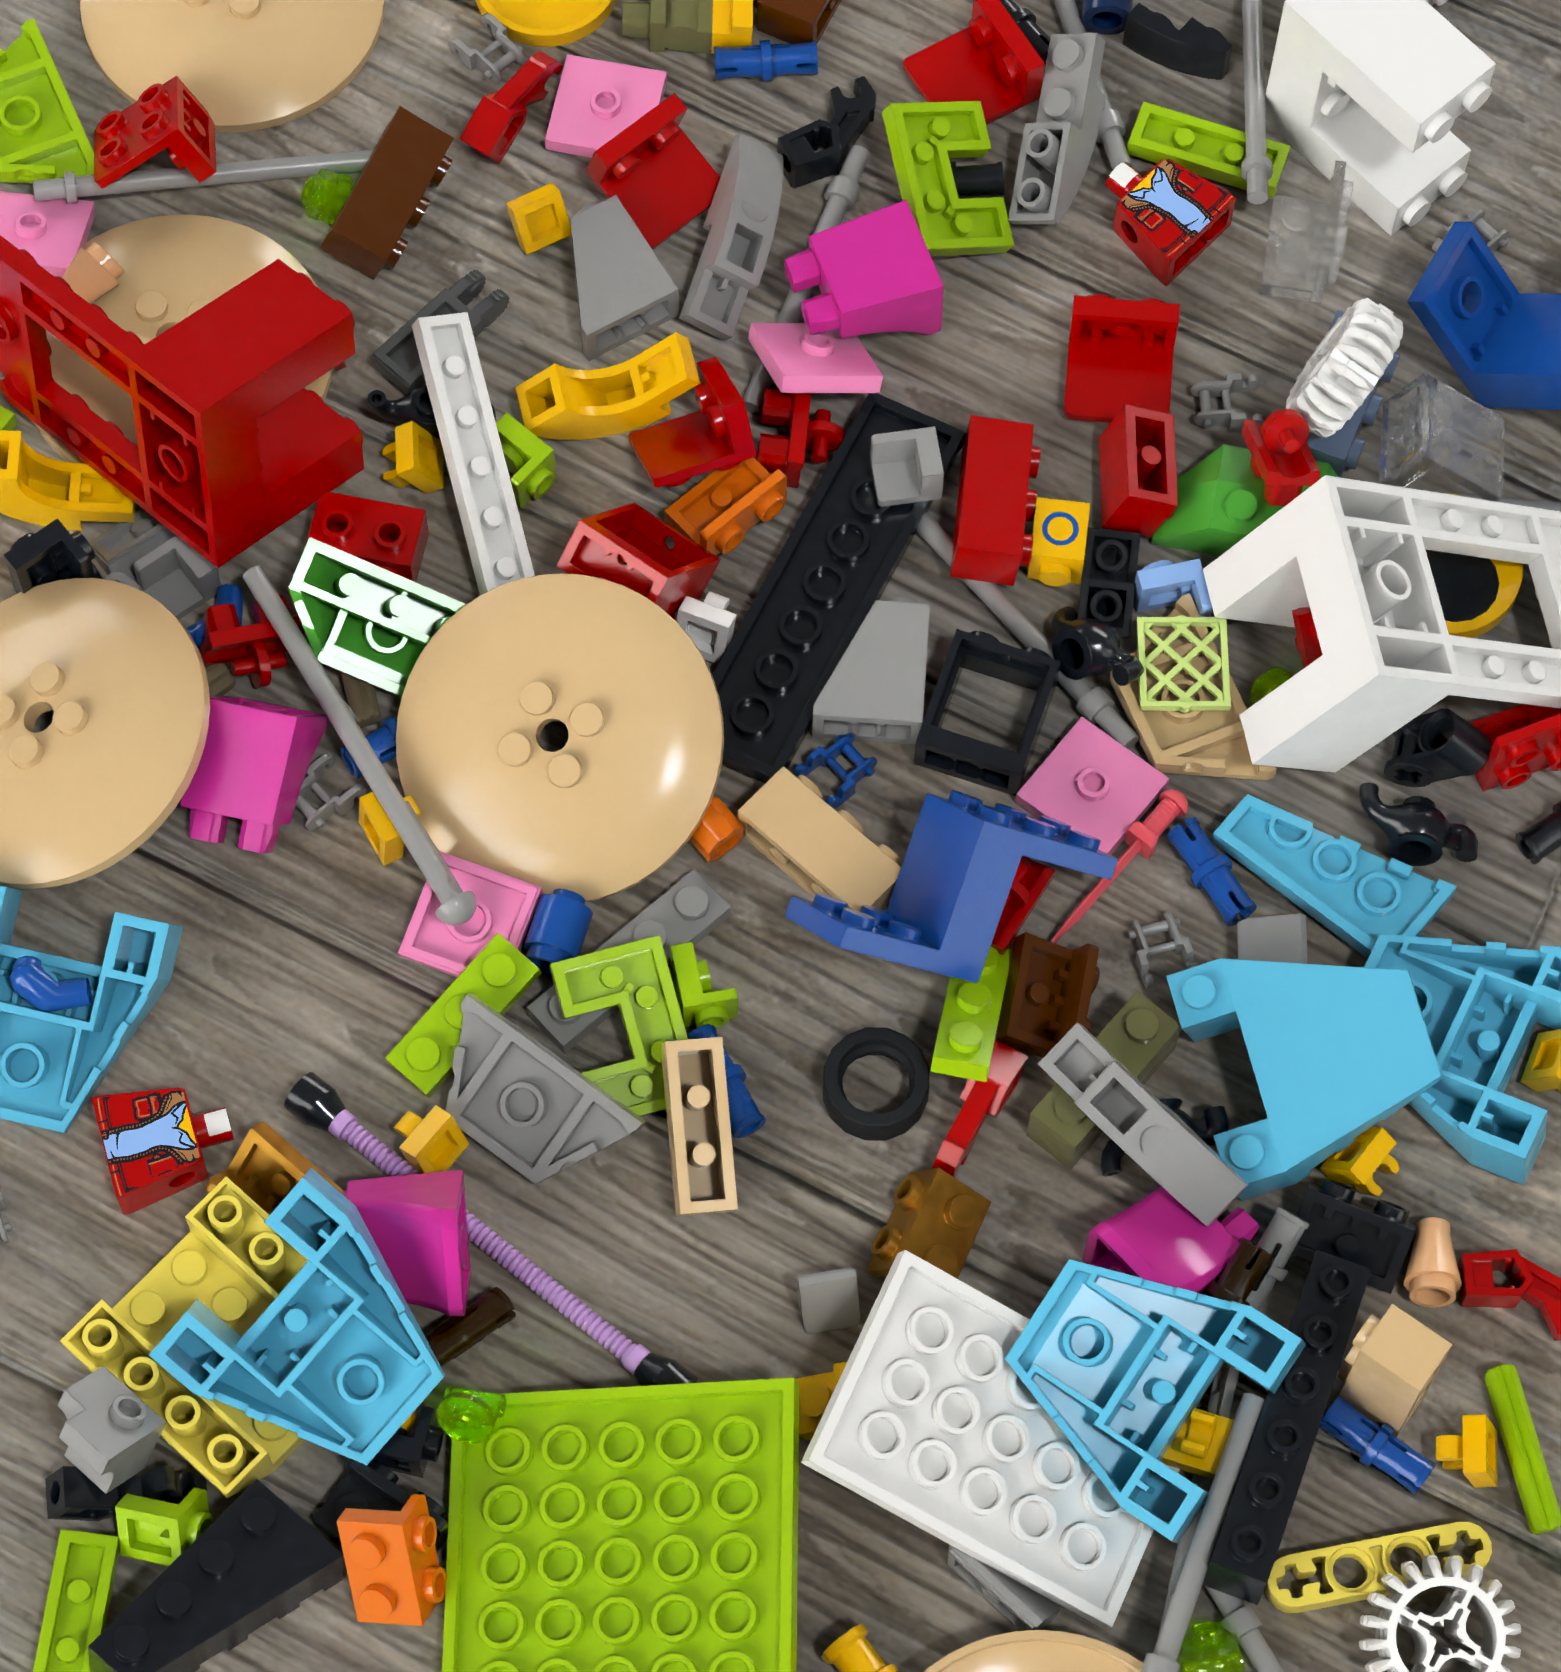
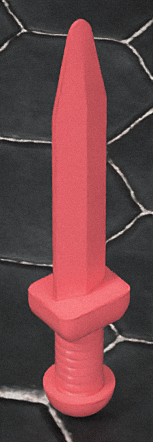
(1141, 839)

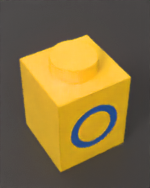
(1058, 541)

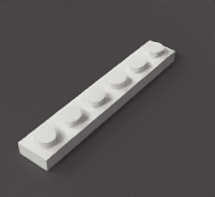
(472, 450)

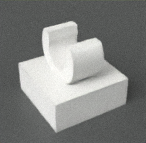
(708, 624)

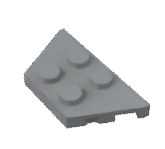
(527, 1099)

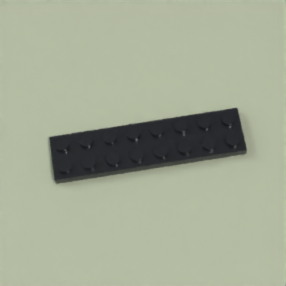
(818, 595)

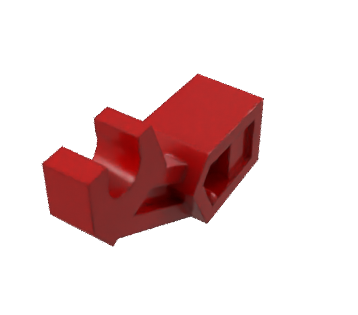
(504, 112)
(980, 1100)
(1531, 1283)

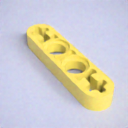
(1374, 1557)

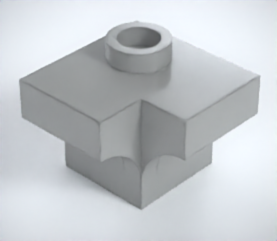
(107, 1429)

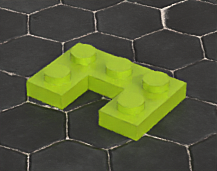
(921, 143)
(641, 985)

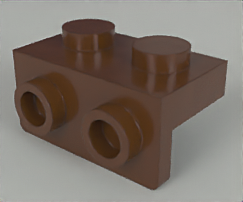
(1046, 993)

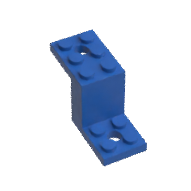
(1491, 334)
(951, 886)

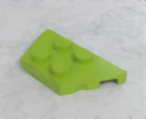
(37, 119)

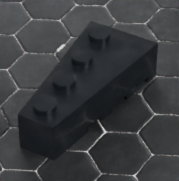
(223, 1587)

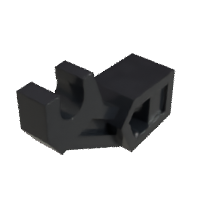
(848, 122)
(75, 1497)

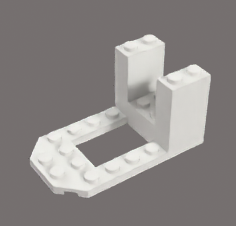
(1381, 94)
(1384, 642)

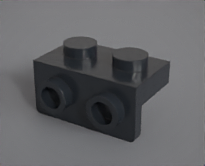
(50, 557)

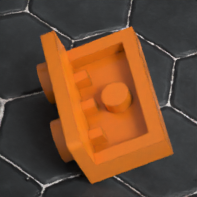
(728, 505)
(392, 1563)

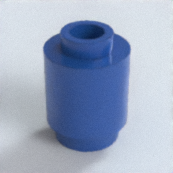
(557, 928)

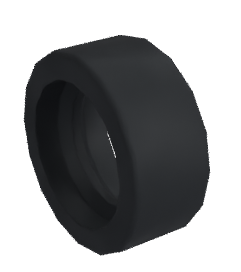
(888, 1044)

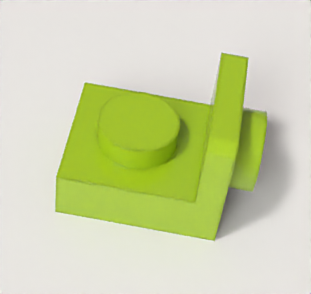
(527, 458)
(694, 990)
(161, 1529)

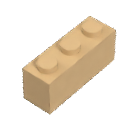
(817, 844)
(699, 1126)
(1392, 1367)

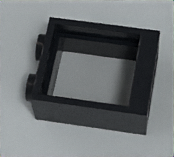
(970, 757)

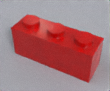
(994, 501)

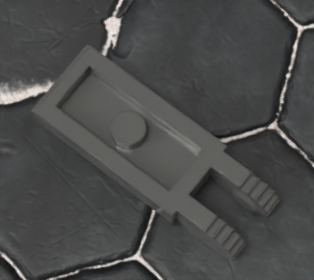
(399, 355)

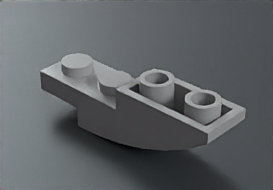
(1065, 131)
(739, 237)
(1142, 1125)

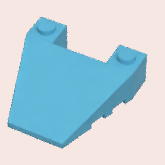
(1479, 1019)
(1325, 1049)
(61, 1056)
(330, 1352)
(1126, 1367)

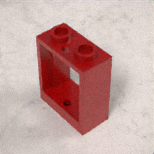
(640, 541)

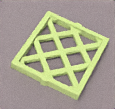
(1185, 702)

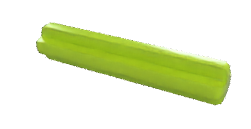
(1523, 1449)

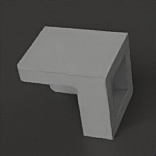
(906, 466)
(177, 577)

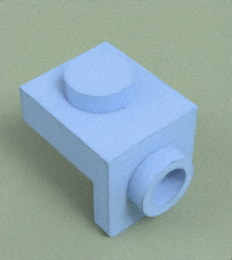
(1164, 583)

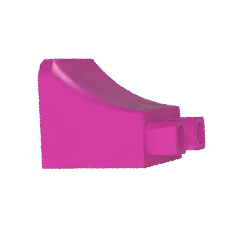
(870, 277)
(251, 770)
(421, 1234)
(1167, 1242)

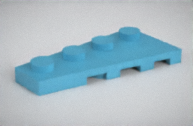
(1330, 876)

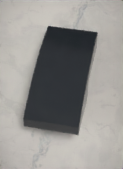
(1191, 50)
(1109, 578)

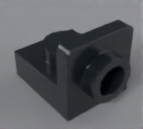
(411, 1454)

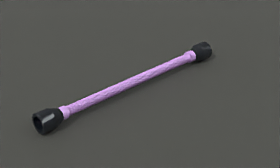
(321, 1107)

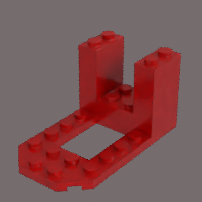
(215, 399)

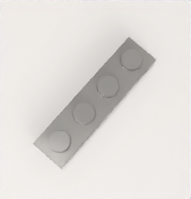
(679, 916)

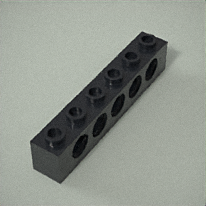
(1287, 1430)

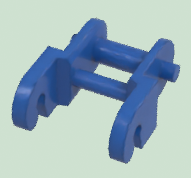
(824, 758)

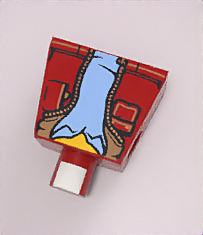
(1168, 215)
(156, 1143)

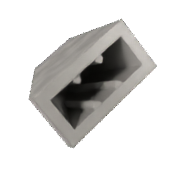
(617, 278)
(880, 678)

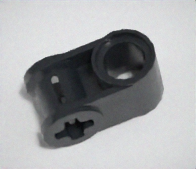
(1436, 749)

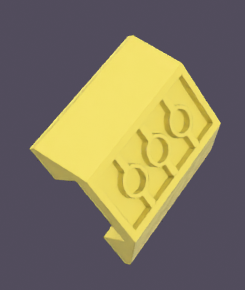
(234, 1270)

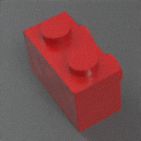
(1138, 471)
(373, 531)

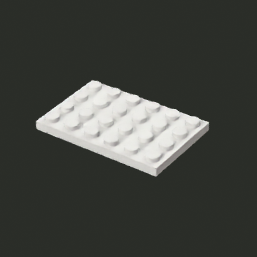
(966, 1452)

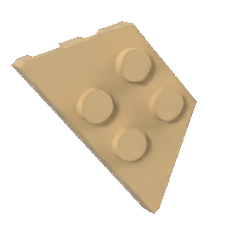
(1195, 740)

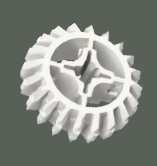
(1346, 366)
(1454, 1612)

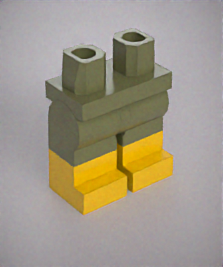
(689, 24)

